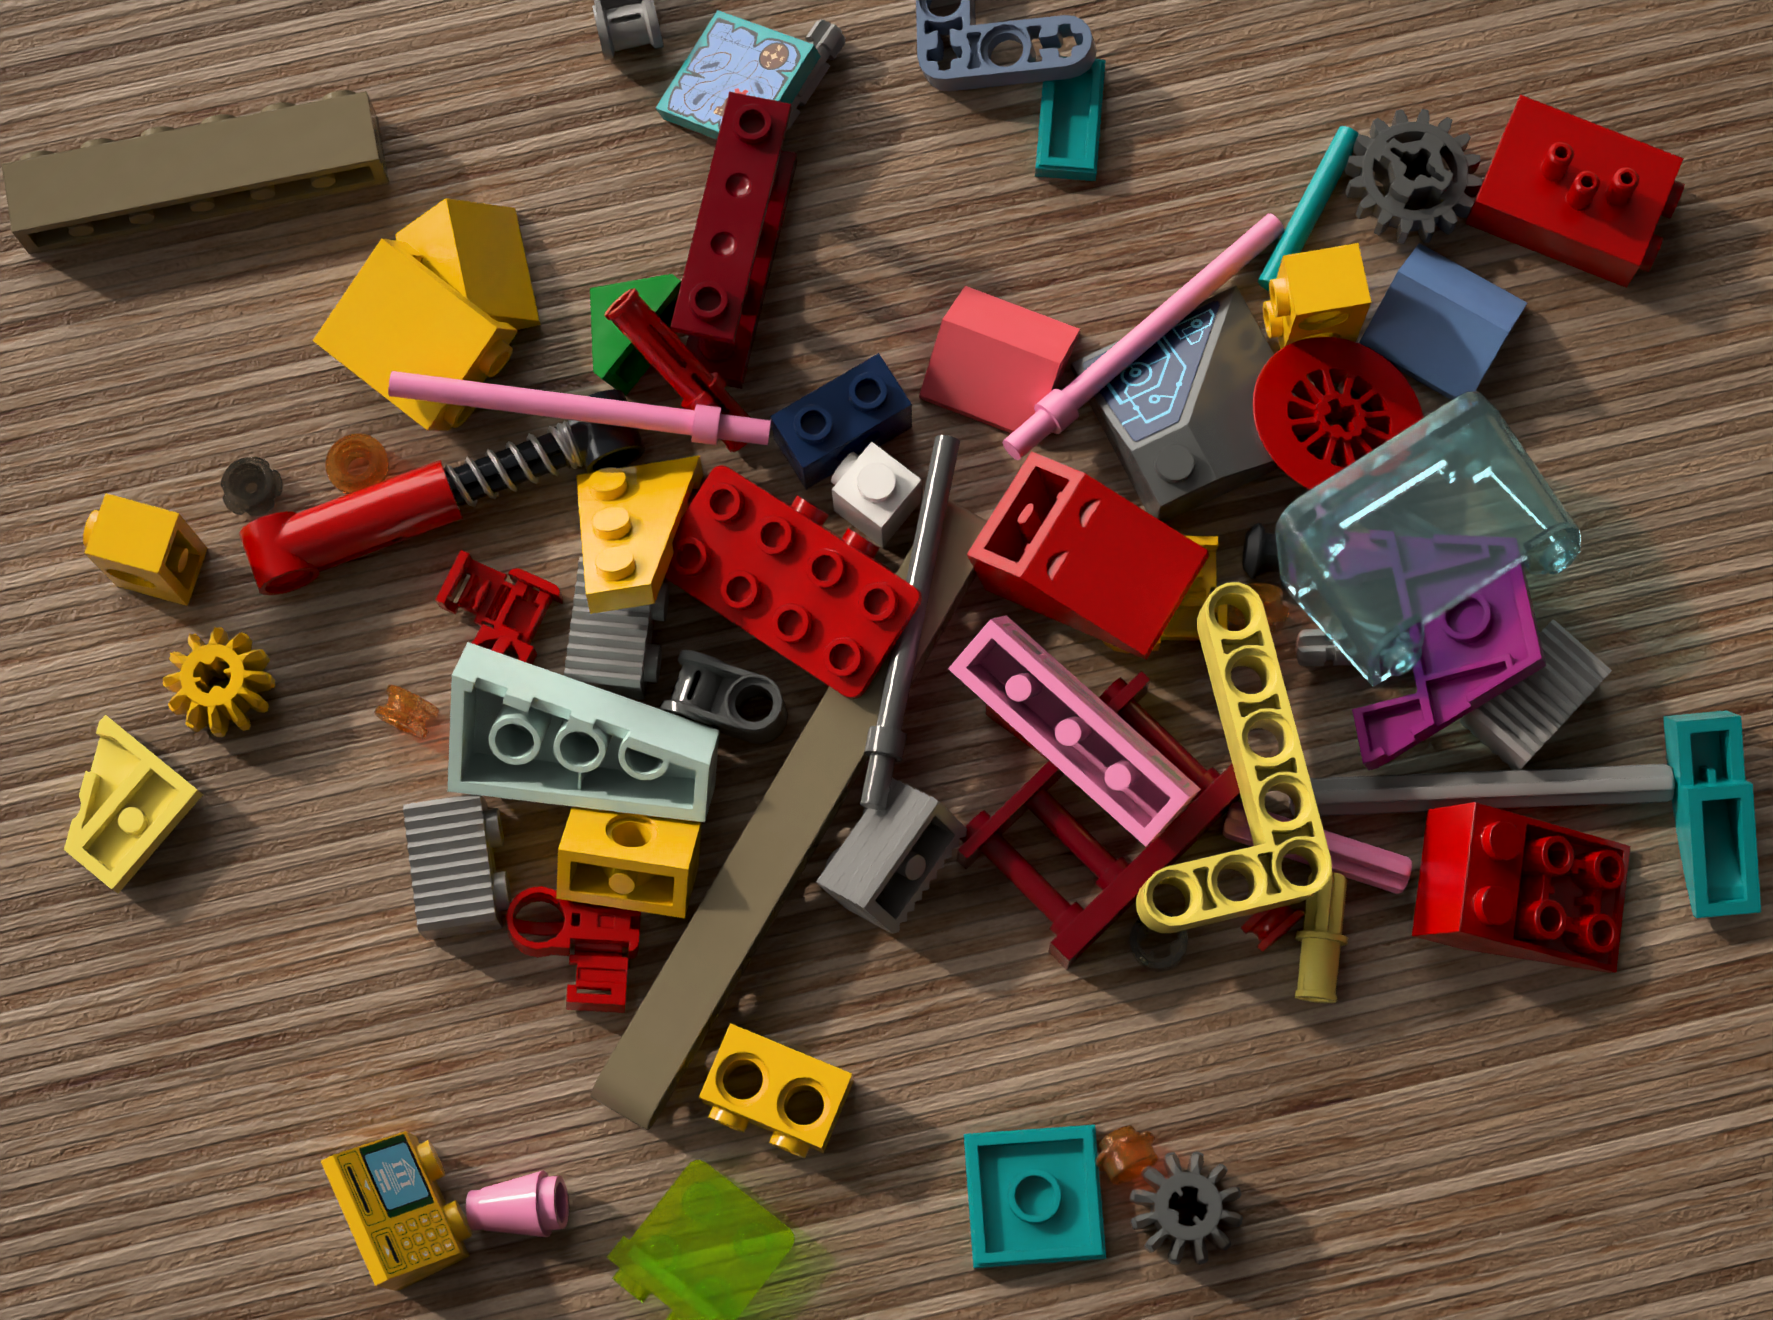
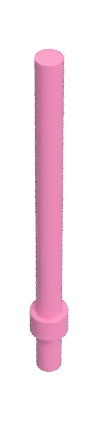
(1061, 408)
(703, 424)

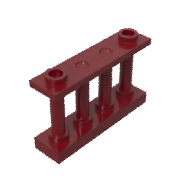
(736, 236)
(1118, 879)

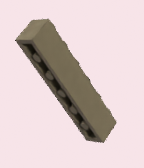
(194, 171)

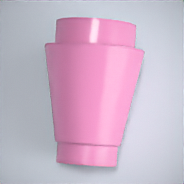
(520, 1206)

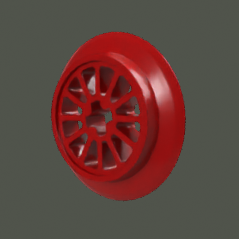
(1325, 362)

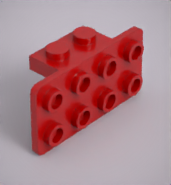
(791, 580)

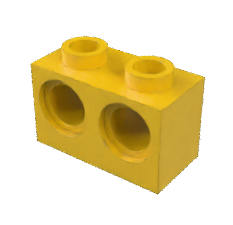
(1318, 296)
(783, 1075)

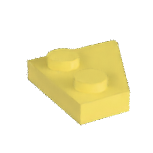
(125, 807)

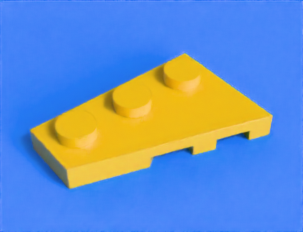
(630, 528)

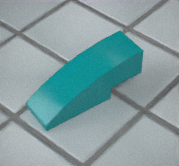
(1713, 813)

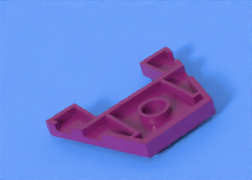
(1464, 662)

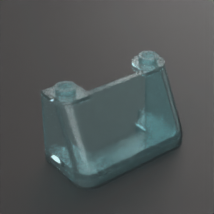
(1419, 533)

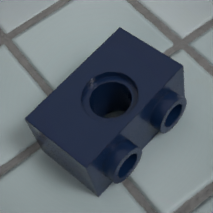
(841, 419)

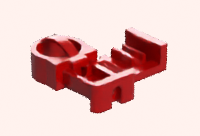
(510, 608)
(598, 940)

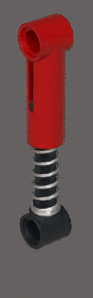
(293, 547)

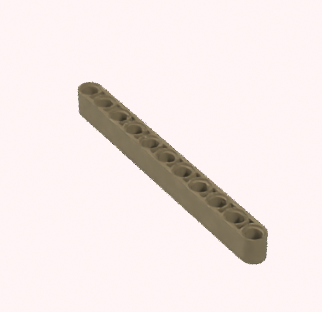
(766, 864)

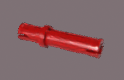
(672, 358)

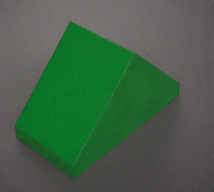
(612, 353)

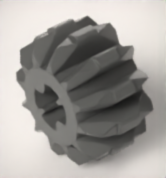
(1205, 1197)

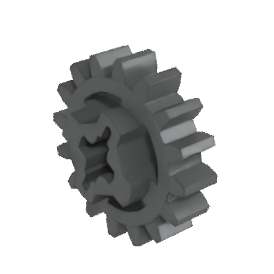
(1430, 191)

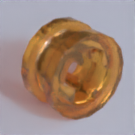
(406, 711)

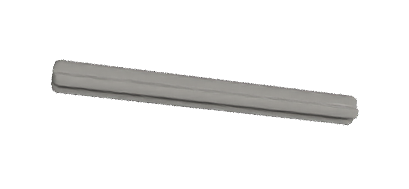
(1493, 788)

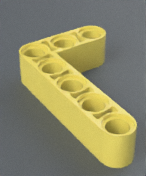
(1255, 778)

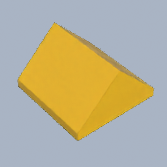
(479, 255)

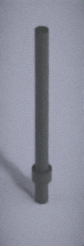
(886, 740)

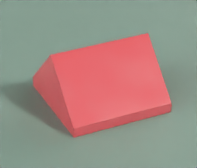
(996, 360)

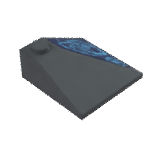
(1187, 409)

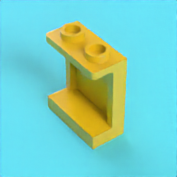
(414, 323)

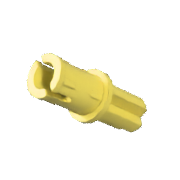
(1322, 942)

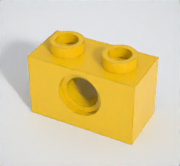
(144, 548)
(628, 861)

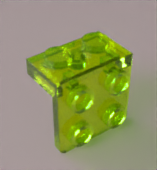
(702, 1248)

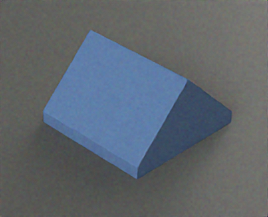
(1442, 323)

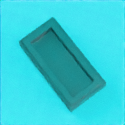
(1071, 126)

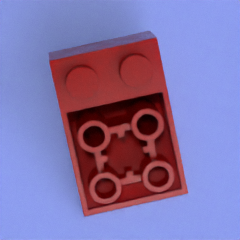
(1085, 556)
(1520, 888)

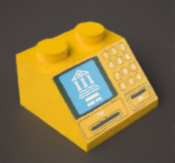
(398, 1209)

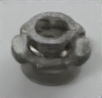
(249, 471)

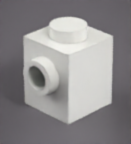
(875, 493)

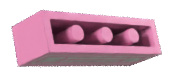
(1074, 729)

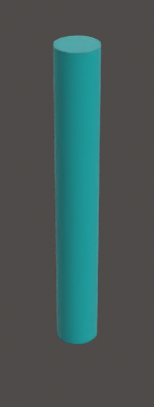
(1312, 202)

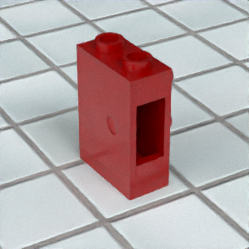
(1577, 192)

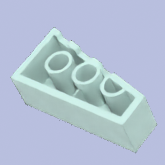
(571, 743)

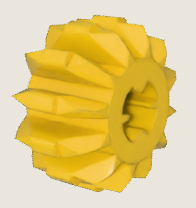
(219, 704)

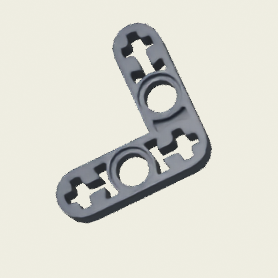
(975, 44)

